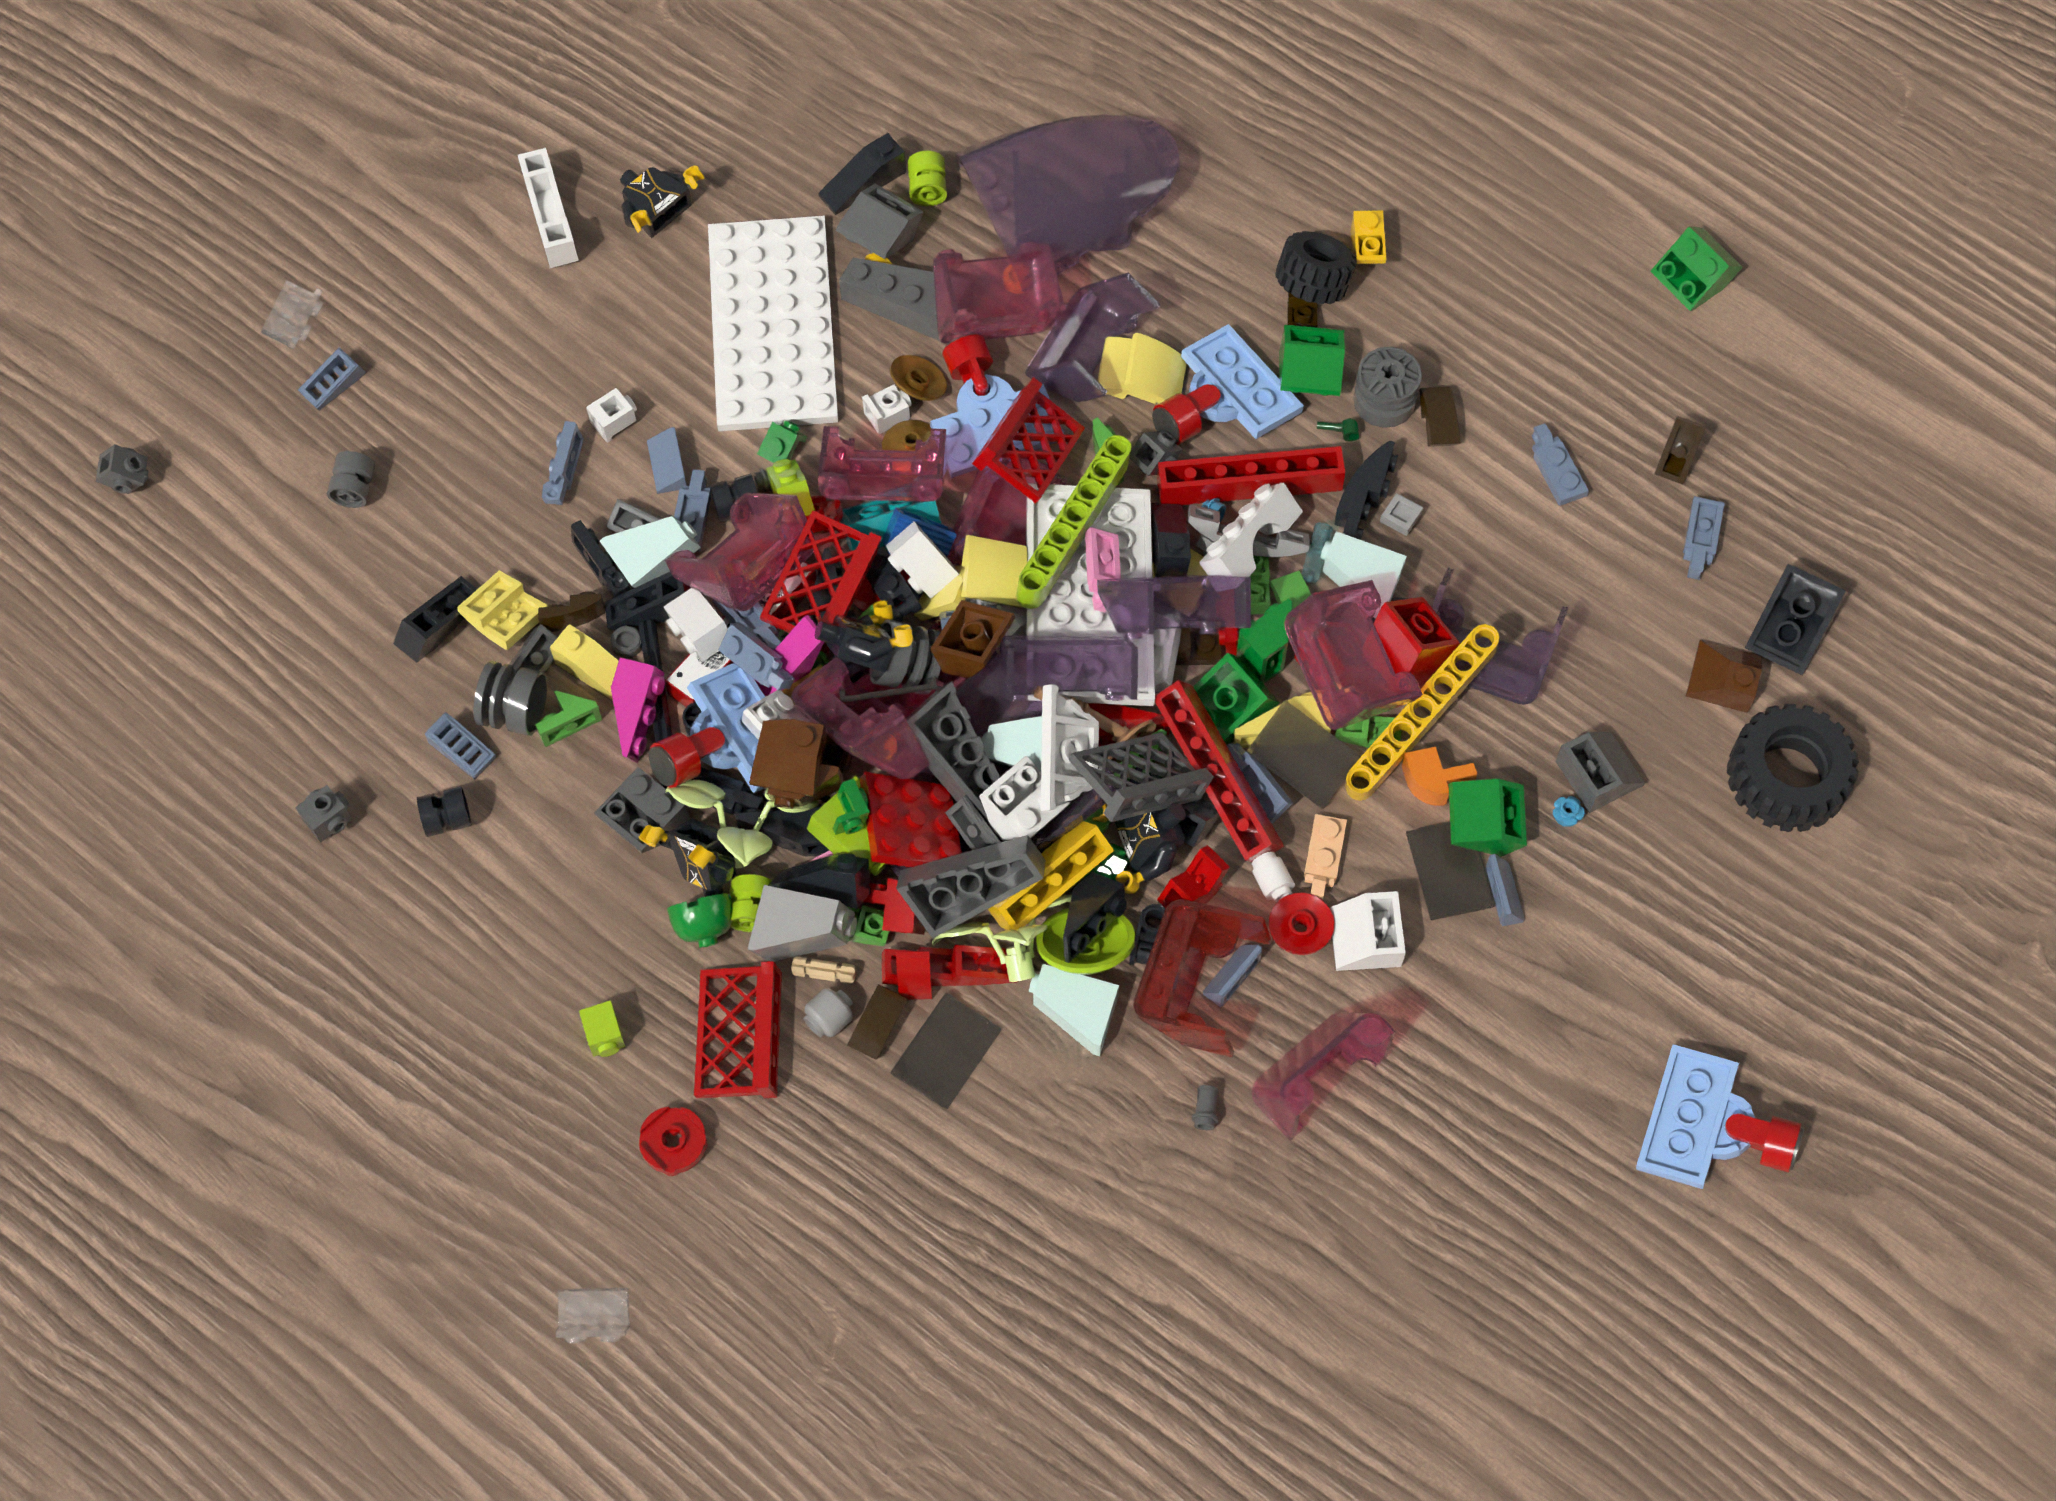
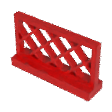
(1007, 430)
(848, 584)
(766, 1025)

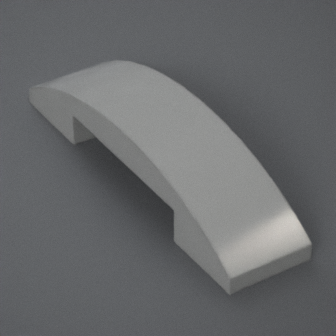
(1285, 544)

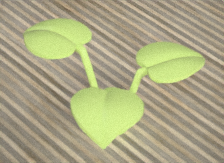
(741, 843)
(1018, 959)

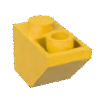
(1368, 237)

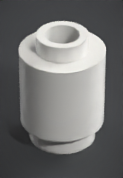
(1272, 876)

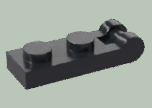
(892, 586)

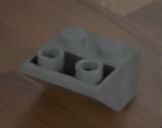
(880, 221)
(1598, 769)
(641, 803)

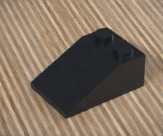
(1795, 619)

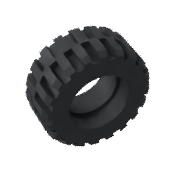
(1808, 734)

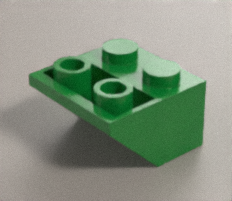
(1695, 268)
(1311, 360)
(1266, 642)
(1488, 815)

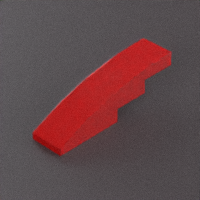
(955, 966)

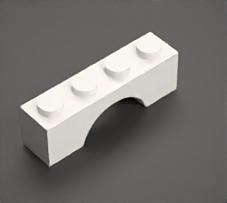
(548, 208)
(1269, 512)

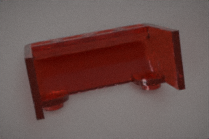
(1174, 965)

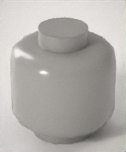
(828, 1012)

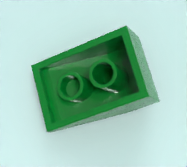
(1233, 695)

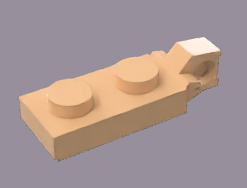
(1324, 853)

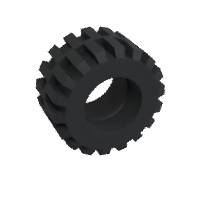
(1315, 267)

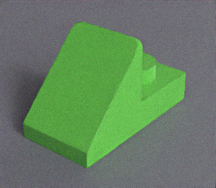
(575, 716)

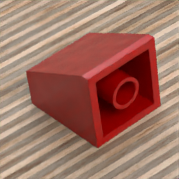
(1414, 637)

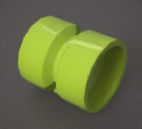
(927, 178)
(746, 895)

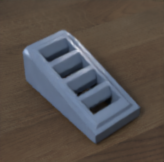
(324, 372)
(445, 731)

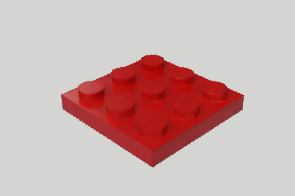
(908, 821)

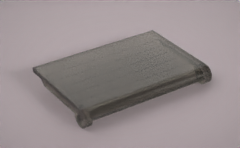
(849, 698)
(1303, 754)
(1449, 875)
(946, 1051)

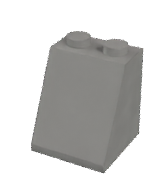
(798, 924)

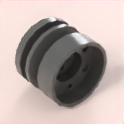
(1387, 387)
(909, 664)
(510, 698)

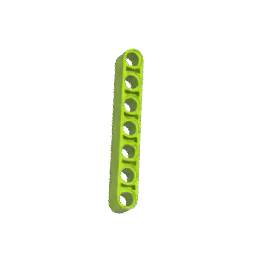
(1083, 508)

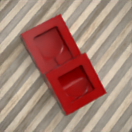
(914, 975)

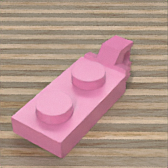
(1101, 560)

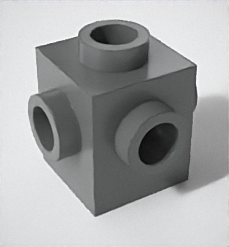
(1154, 448)
(122, 469)
(324, 812)

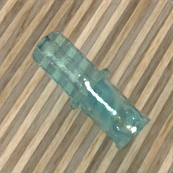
(1313, 562)

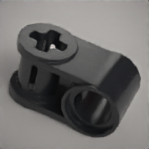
(1145, 935)

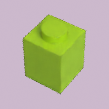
(602, 1029)

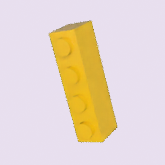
(1065, 865)

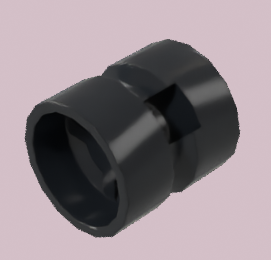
(726, 494)
(444, 811)

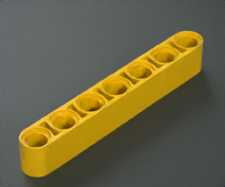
(1433, 701)

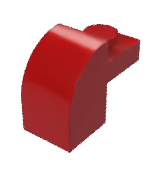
(1199, 881)
(897, 913)

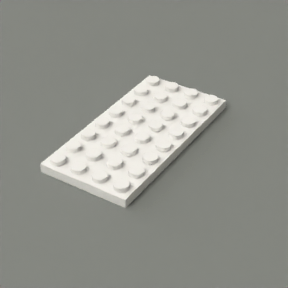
(772, 323)
(1069, 604)

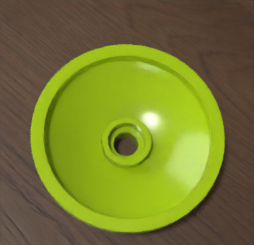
(1099, 956)

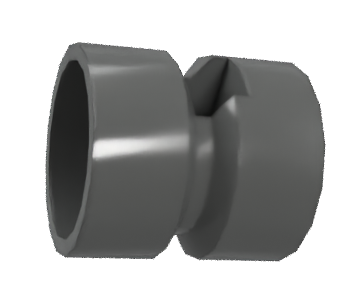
(350, 479)

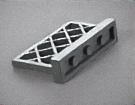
(1152, 793)

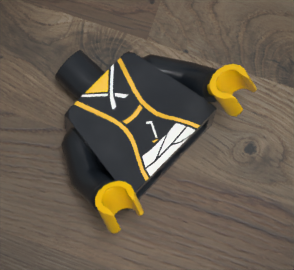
(656, 197)
(864, 640)
(1149, 843)
(697, 852)

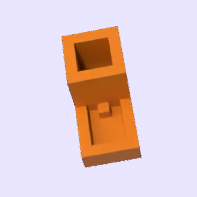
(1427, 777)

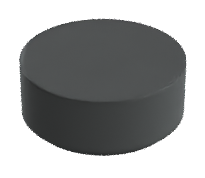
(626, 642)

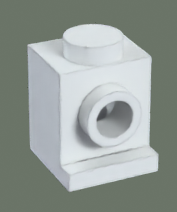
(887, 408)
(611, 414)

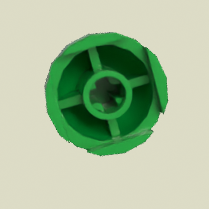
(702, 919)

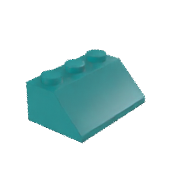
(875, 516)

